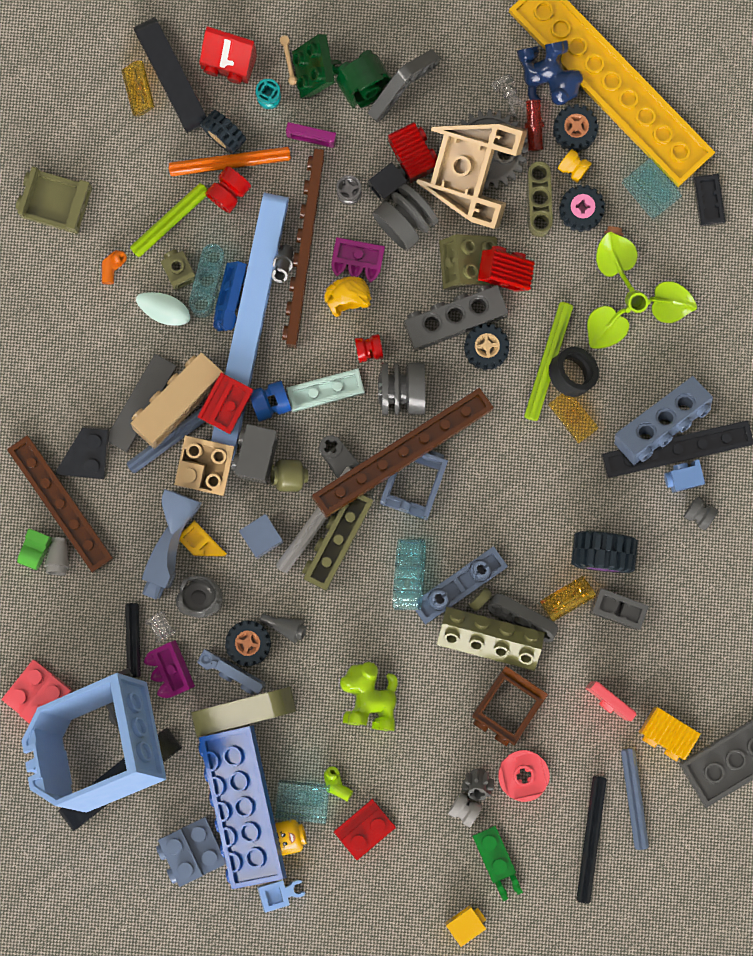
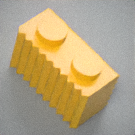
(668, 733)

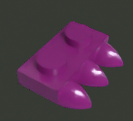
(357, 257)
(170, 670)

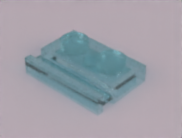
(651, 189)
(302, 801)

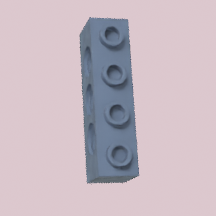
(690, 394)

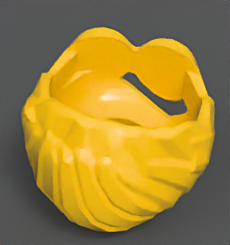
(347, 294)

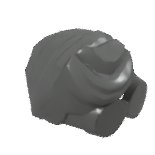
(200, 597)

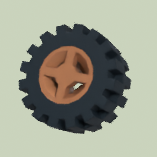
(582, 121)
(239, 640)

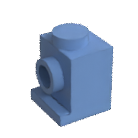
(684, 477)

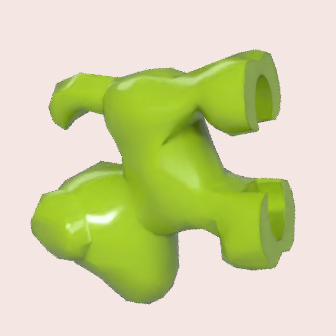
(361, 682)

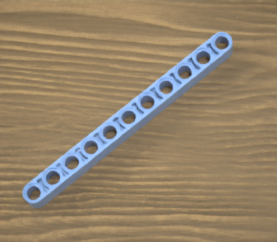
(254, 301)

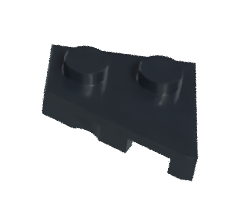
(87, 454)

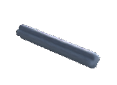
(175, 436)
(634, 799)

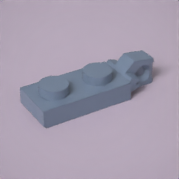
(230, 671)

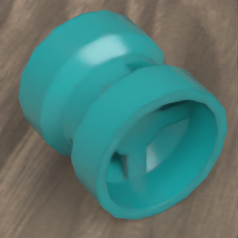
(268, 99)

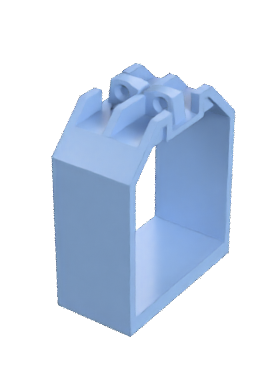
(137, 736)

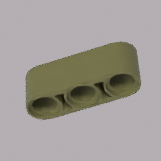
(543, 188)

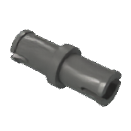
(282, 263)

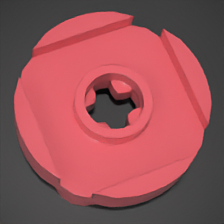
(515, 787)

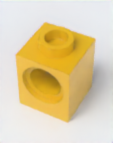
(466, 925)

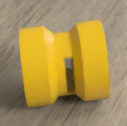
(573, 165)

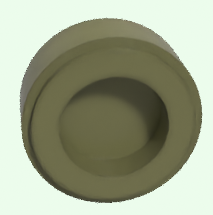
(480, 599)

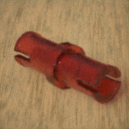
(534, 125)

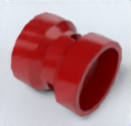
(369, 348)

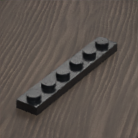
(683, 448)

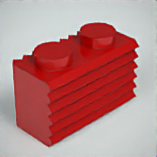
(412, 151)
(506, 269)

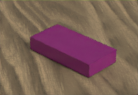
(311, 135)

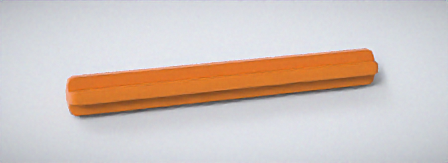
(233, 161)

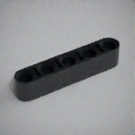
(170, 74)

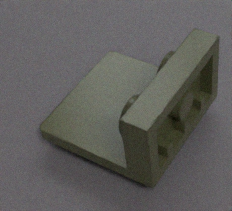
(462, 259)

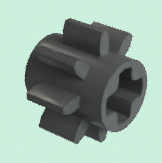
(478, 784)

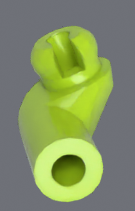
(333, 778)

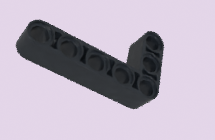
(168, 747)

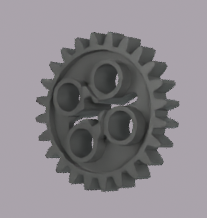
(499, 169)

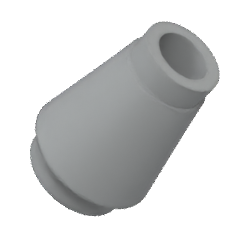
(57, 559)

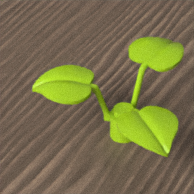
(669, 304)

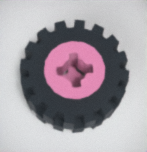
(581, 217)

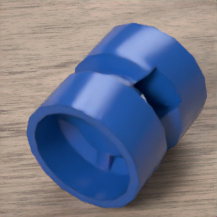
(262, 406)

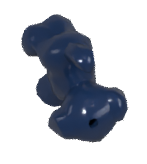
(562, 83)

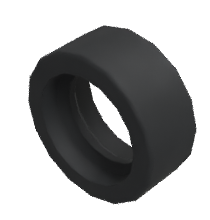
(584, 361)

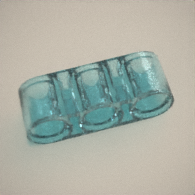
(204, 269)
(409, 574)

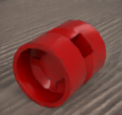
(230, 187)

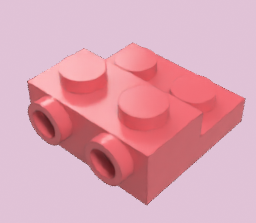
(33, 689)

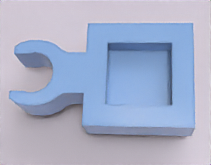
(276, 894)

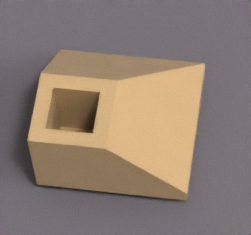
(204, 465)

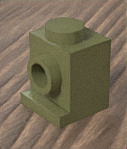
(179, 278)

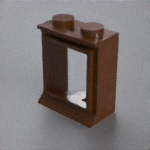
(484, 722)

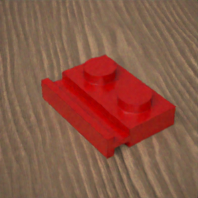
(225, 403)
(364, 829)

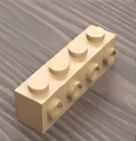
(176, 401)

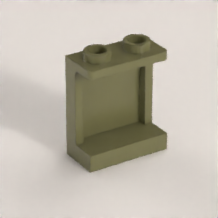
(54, 200)

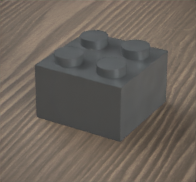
(256, 454)

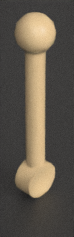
(284, 41)

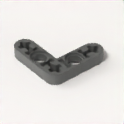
(404, 76)

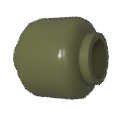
(288, 475)

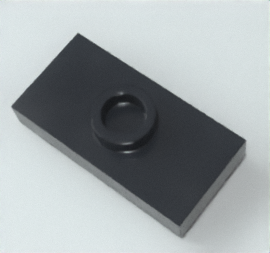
(709, 200)

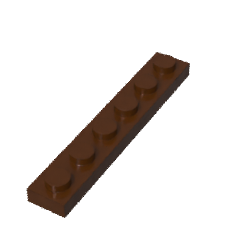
(60, 504)

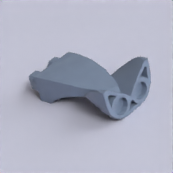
(161, 565)

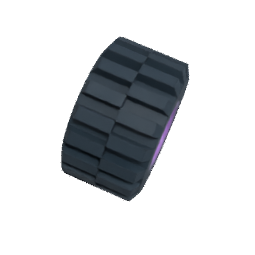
(604, 552)

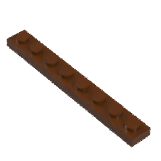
(305, 238)
(402, 452)

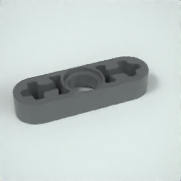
(520, 615)

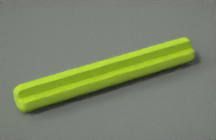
(169, 220)

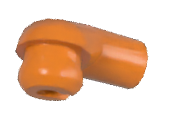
(111, 264)

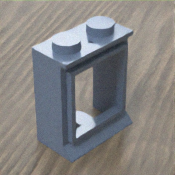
(433, 460)

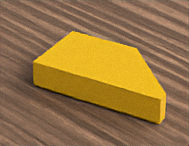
(199, 542)

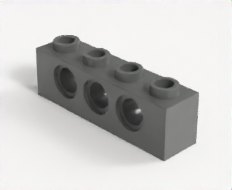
(422, 338)

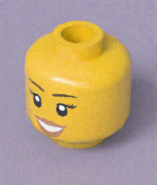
(291, 836)

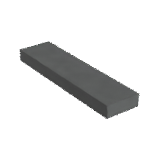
(153, 380)

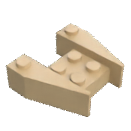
(464, 167)

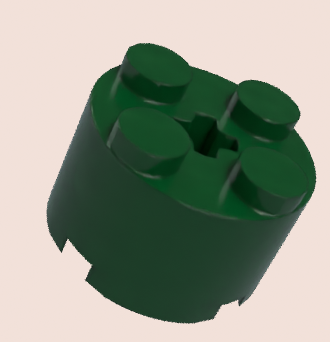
(363, 79)

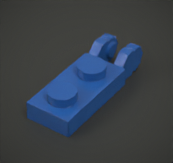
(229, 296)

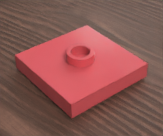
(610, 701)

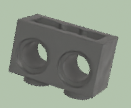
(619, 609)

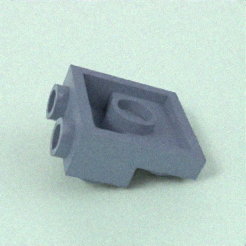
(190, 852)

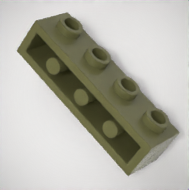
(337, 542)
(491, 635)

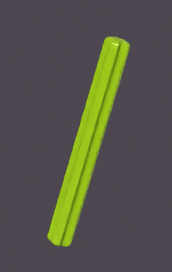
(551, 350)

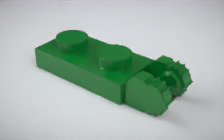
(496, 859)

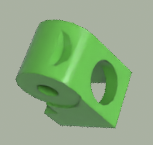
(34, 549)

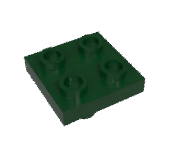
(314, 66)

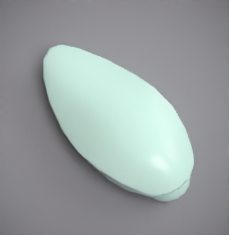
(163, 308)

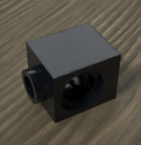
(387, 181)

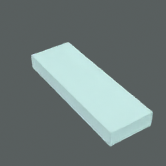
(325, 390)

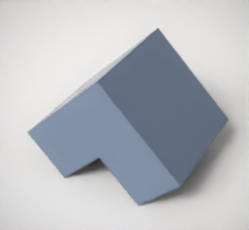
(261, 536)

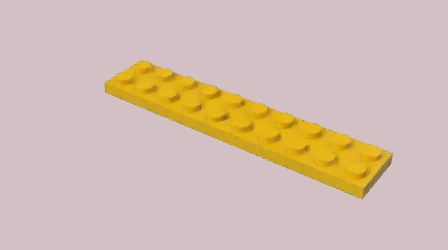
(617, 87)

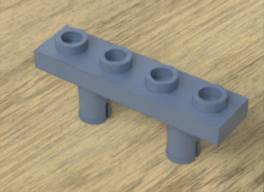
(461, 584)

